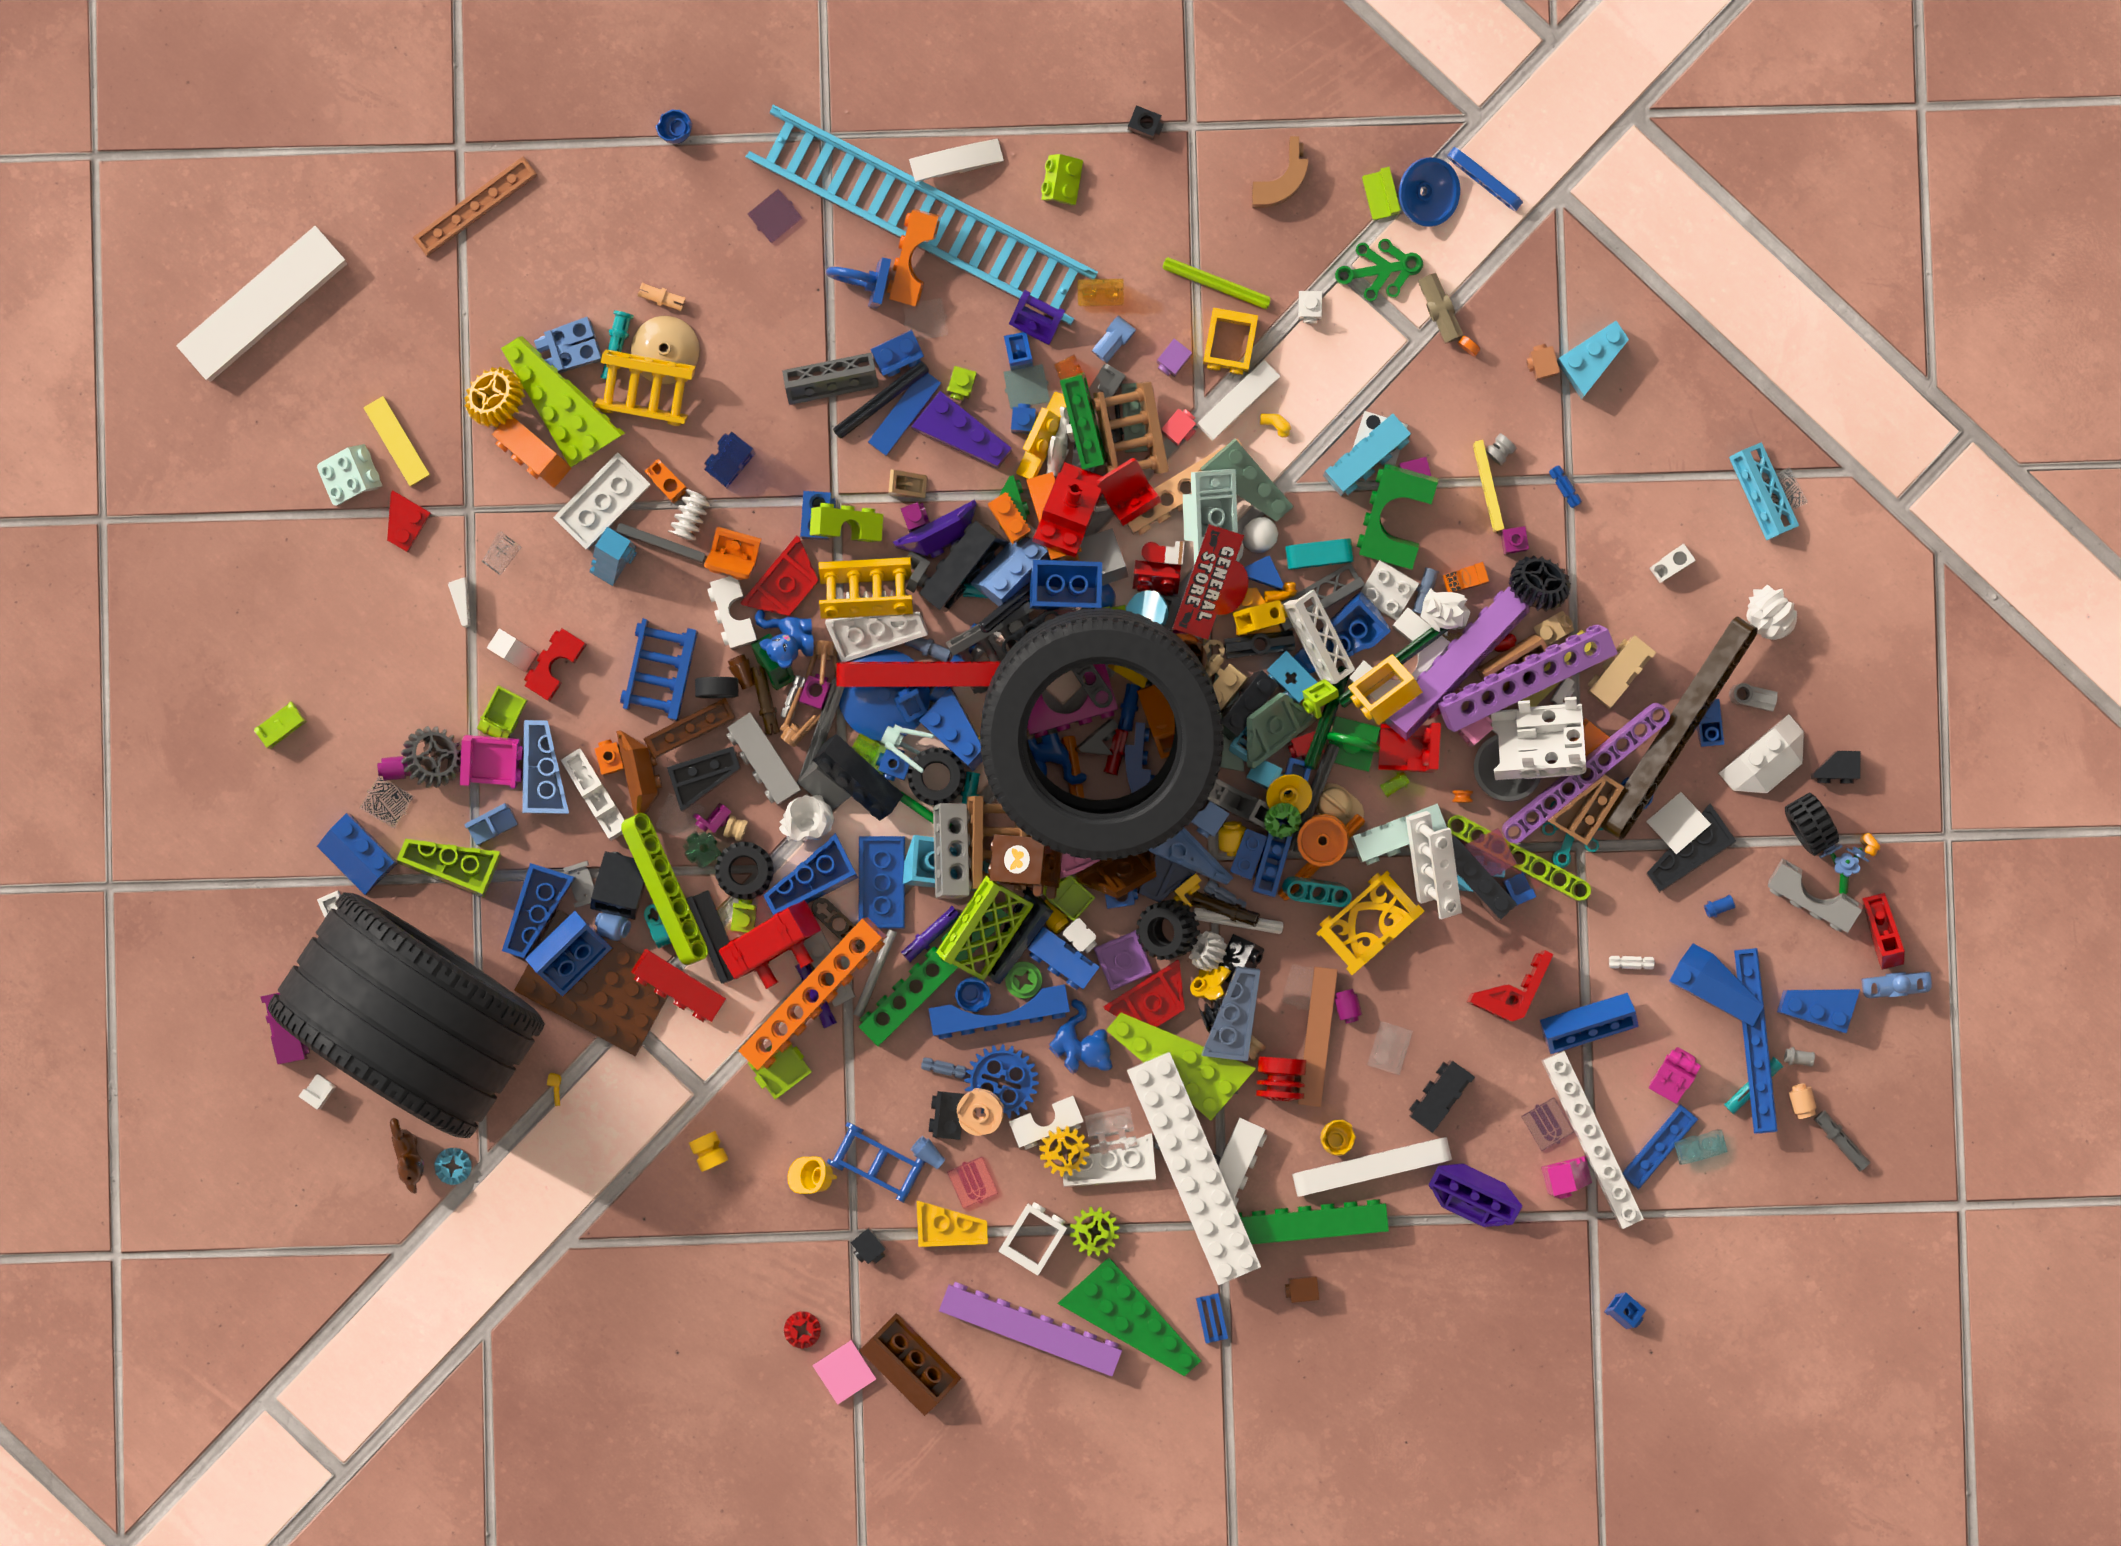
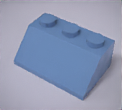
(1009, 570)

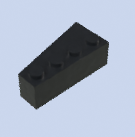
(962, 565)

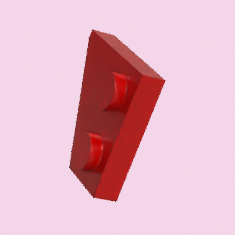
(405, 521)

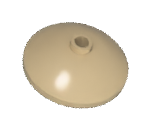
(668, 330)

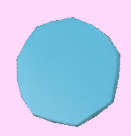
(1150, 605)

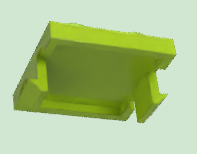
(784, 1073)

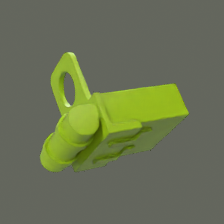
(502, 713)
(1071, 897)

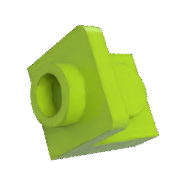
(961, 383)
(1317, 696)
(743, 916)

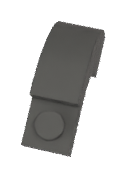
(1239, 803)

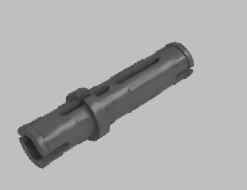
(1845, 1144)

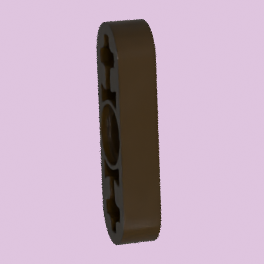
(830, 908)

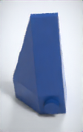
(1711, 981)

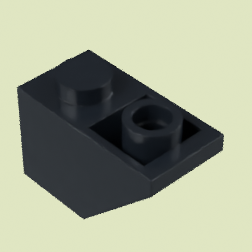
(1839, 765)

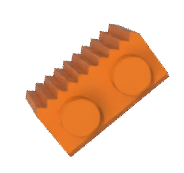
(1009, 518)

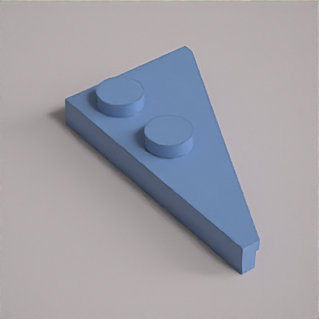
(1191, 854)

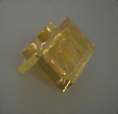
(1100, 292)

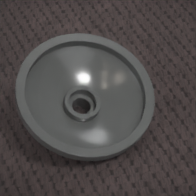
(1503, 790)

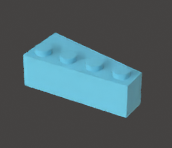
(1366, 455)

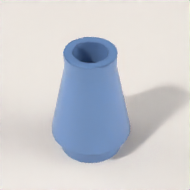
(927, 1152)

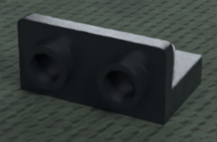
(946, 1118)

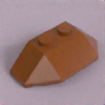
(639, 772)

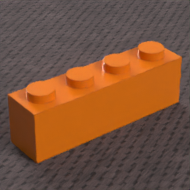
(1039, 490)

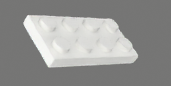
(602, 501)

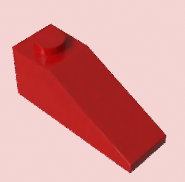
(1883, 931)

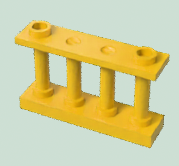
(637, 365)
(865, 571)

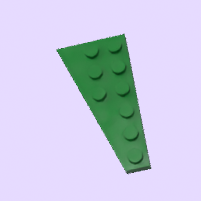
(1121, 1310)

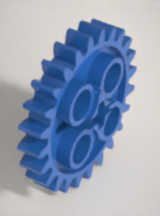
(1007, 1061)

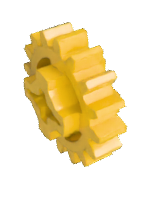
(1053, 1153)

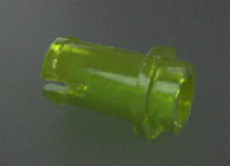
(1395, 784)

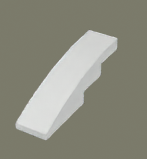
(956, 160)
(1238, 400)
(594, 793)

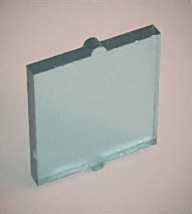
(1026, 386)

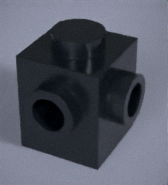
(868, 1247)

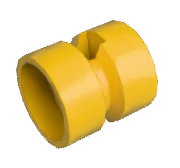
(708, 1151)

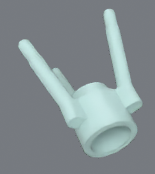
(893, 738)

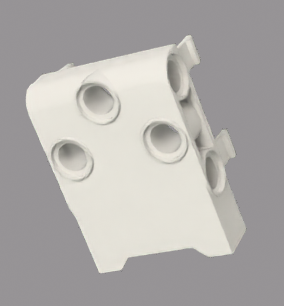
(1530, 742)

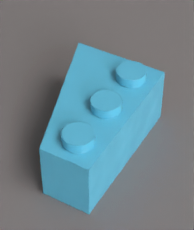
(1591, 358)

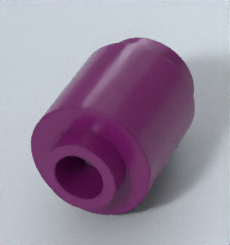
(392, 768)
(1348, 1006)

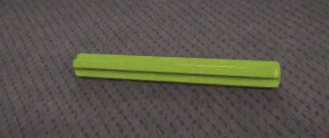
(1216, 283)

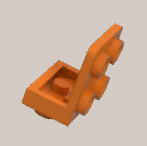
(733, 553)

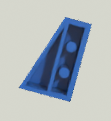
(1062, 959)
(1820, 1007)

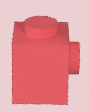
(1179, 427)

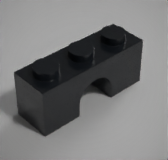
(1253, 696)

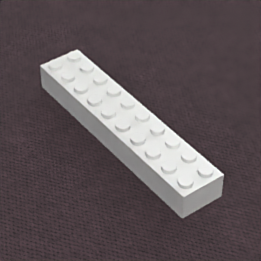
(1193, 1168)

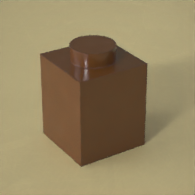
(1302, 1289)

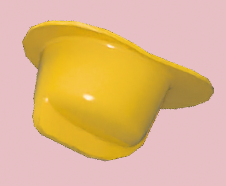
(810, 1175)

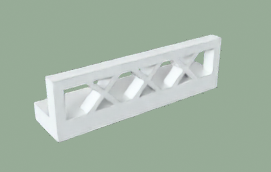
(1314, 645)

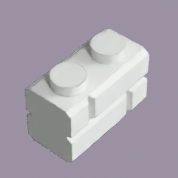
(1082, 938)

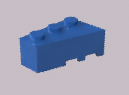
(954, 729)

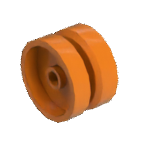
(1336, 835)

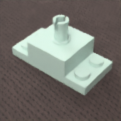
(1212, 503)

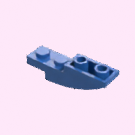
(1136, 757)

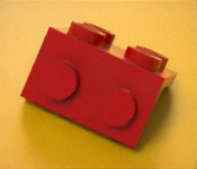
(1128, 491)

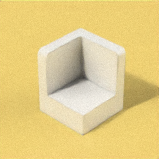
(317, 1092)

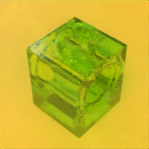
(866, 747)

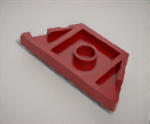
(784, 583)
(1153, 999)

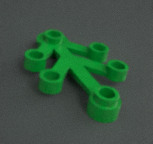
(1382, 269)

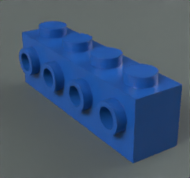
(1589, 1023)

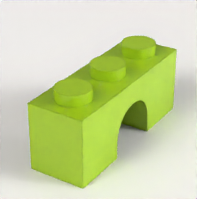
(864, 524)

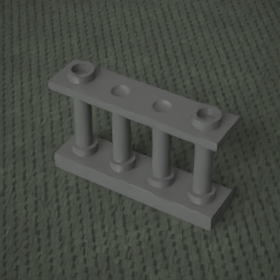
(961, 643)

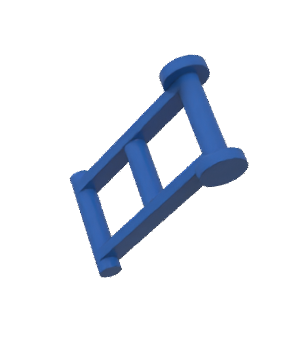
(838, 1162)

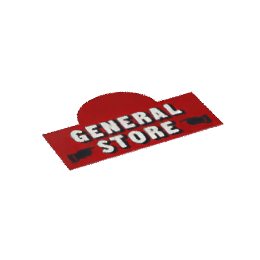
(1215, 584)

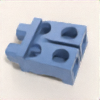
(563, 346)

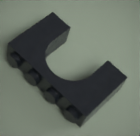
(1492, 895)

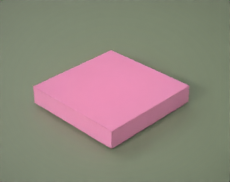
(844, 1372)

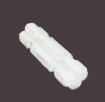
(1631, 962)

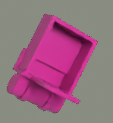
(1675, 1075)

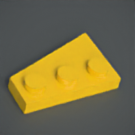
(947, 1227)

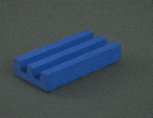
(1223, 1327)

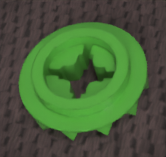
(1281, 811)
(1027, 990)

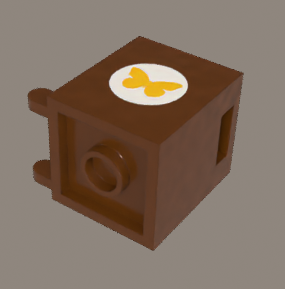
(1025, 863)

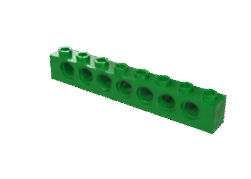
(880, 1033)

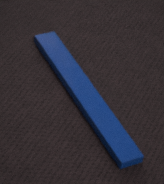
(1757, 1047)

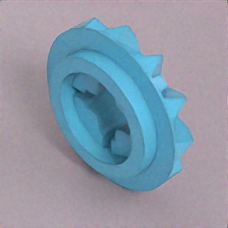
(461, 1159)

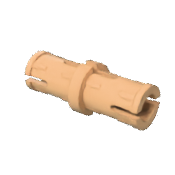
(661, 296)

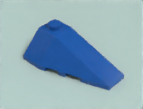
(1357, 626)

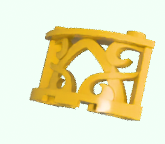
(1400, 918)

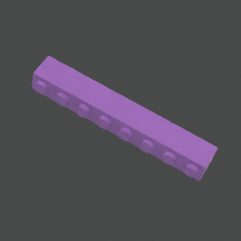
(1460, 660)
(1030, 1329)

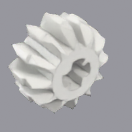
(1208, 951)

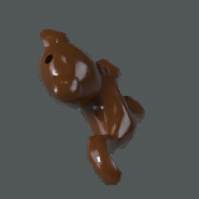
(410, 1165)

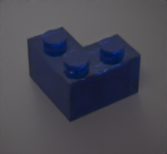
(730, 460)

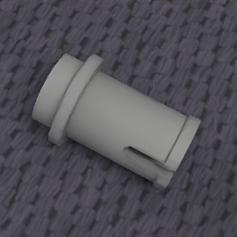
(1799, 1057)

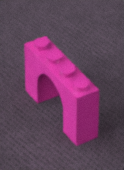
(1045, 719)

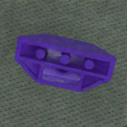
(938, 534)
(1474, 1195)

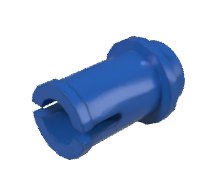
(1719, 906)

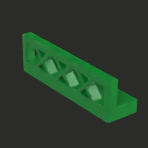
(1083, 421)

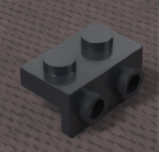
(1242, 954)

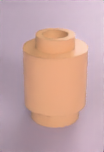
(1802, 1101)

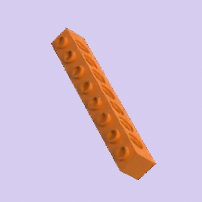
(754, 1049)

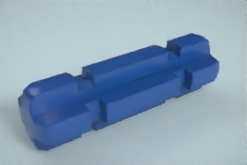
(1565, 486)

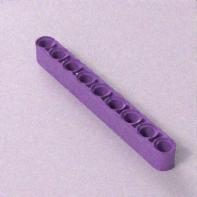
(1597, 770)

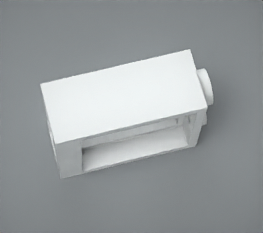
(1021, 1259)

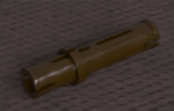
(767, 709)
(1232, 911)

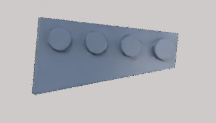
(1234, 1022)

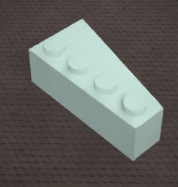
(1390, 836)

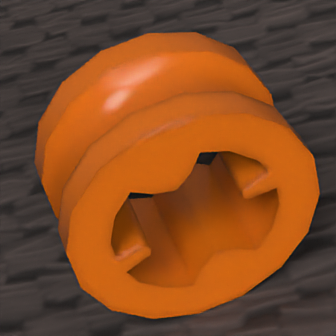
(1462, 796)

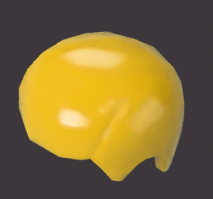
(1337, 1137)

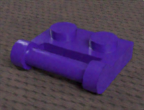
(1034, 322)

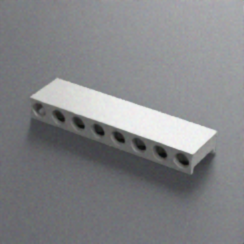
(262, 304)

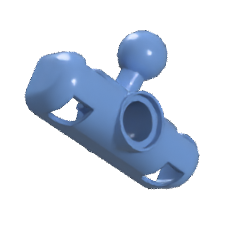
(1897, 984)

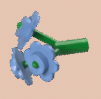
(1845, 864)

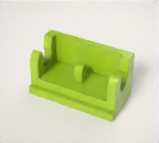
(280, 725)

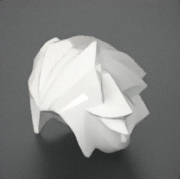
(1445, 610)
(1771, 613)
(807, 818)

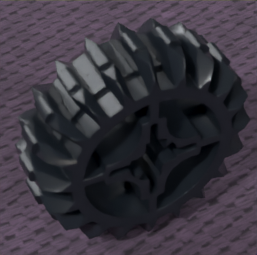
(1539, 583)

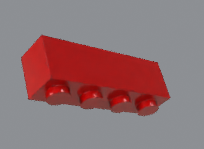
(678, 985)

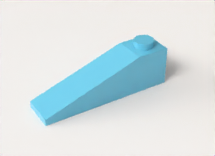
(920, 863)

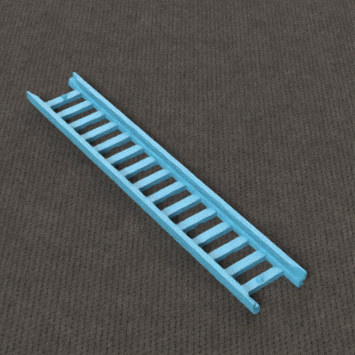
(932, 194)

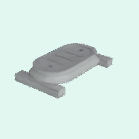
(582, 884)

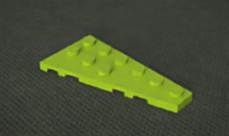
(564, 409)
(1206, 1079)

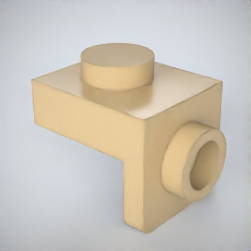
(1554, 628)

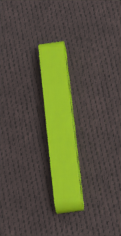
(1529, 860)
(664, 889)

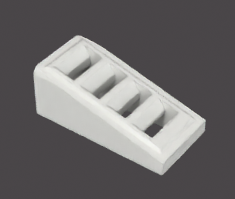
(460, 596)

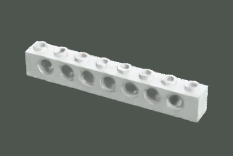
(1592, 1139)

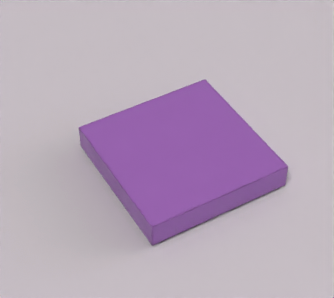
(1123, 960)

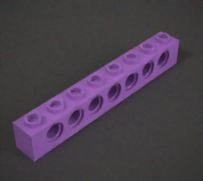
(1601, 649)

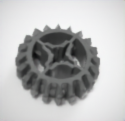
(415, 761)

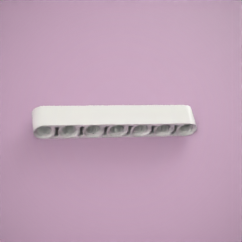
(1372, 1166)

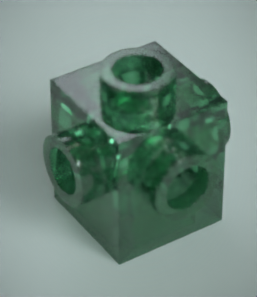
(709, 849)

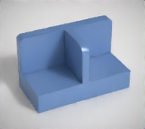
(491, 824)

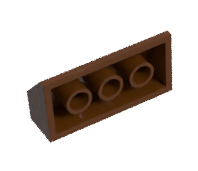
(910, 1364)

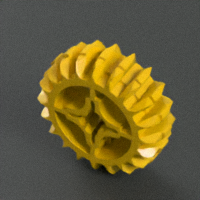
(494, 397)

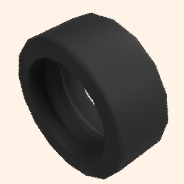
(716, 687)

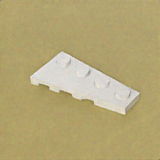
(869, 634)

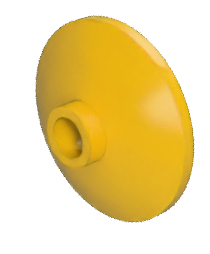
(1300, 792)

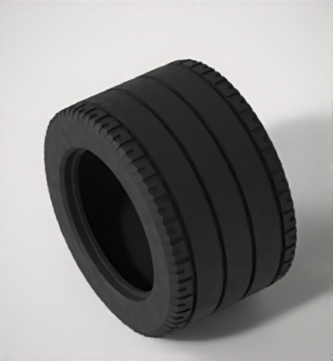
(1120, 824)
(405, 1016)

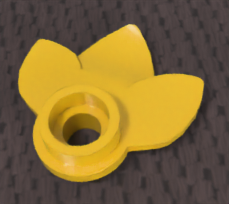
(1209, 983)

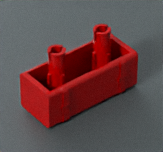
(769, 940)

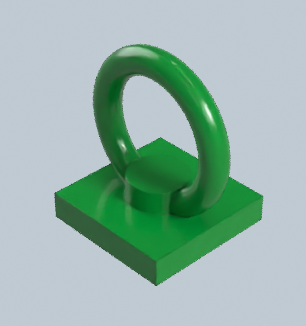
(1355, 743)

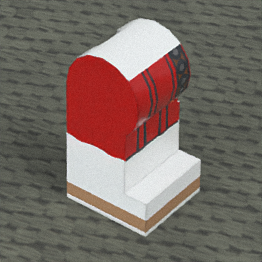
(1162, 554)

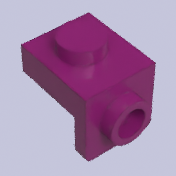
(716, 819)

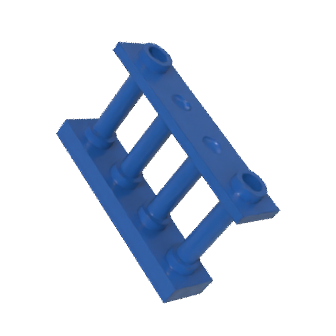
(681, 662)

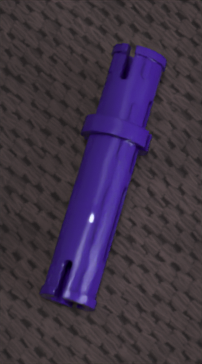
(930, 934)
(826, 1016)

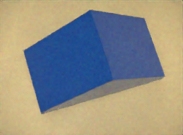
(1018, 351)
(1264, 572)

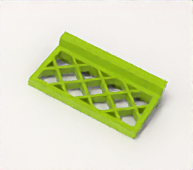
(968, 922)

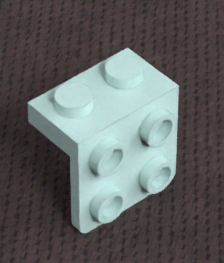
(349, 474)

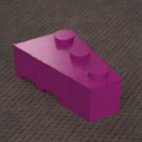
(285, 1045)

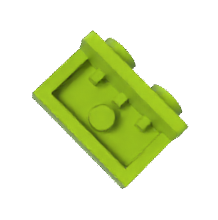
(1062, 179)

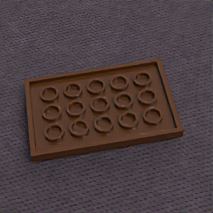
(604, 999)

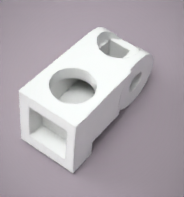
(1672, 563)

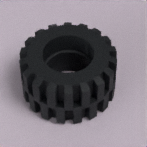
(956, 782)
(1811, 824)
(729, 856)
(1151, 929)

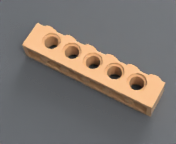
(1172, 488)

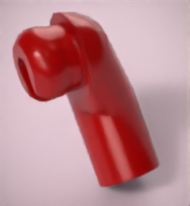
(1508, 642)

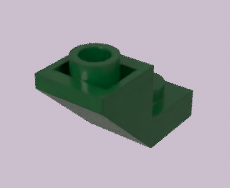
(778, 676)

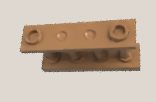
(1148, 417)
(978, 831)

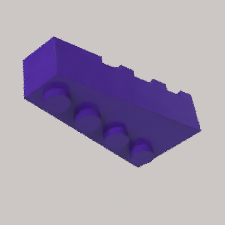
(955, 427)

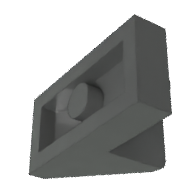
(1093, 743)

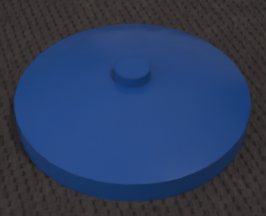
(873, 708)

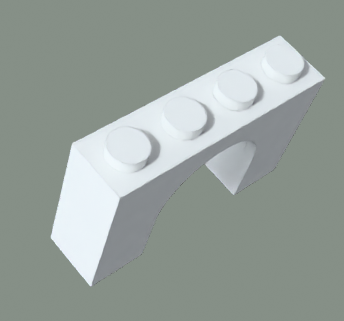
(1410, 627)

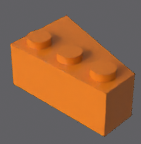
(531, 451)

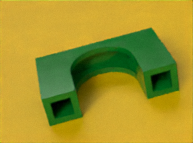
(1393, 484)

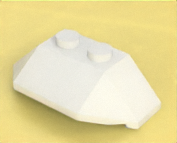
(1767, 759)

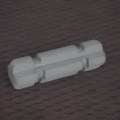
(798, 682)

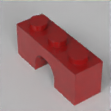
(563, 646)

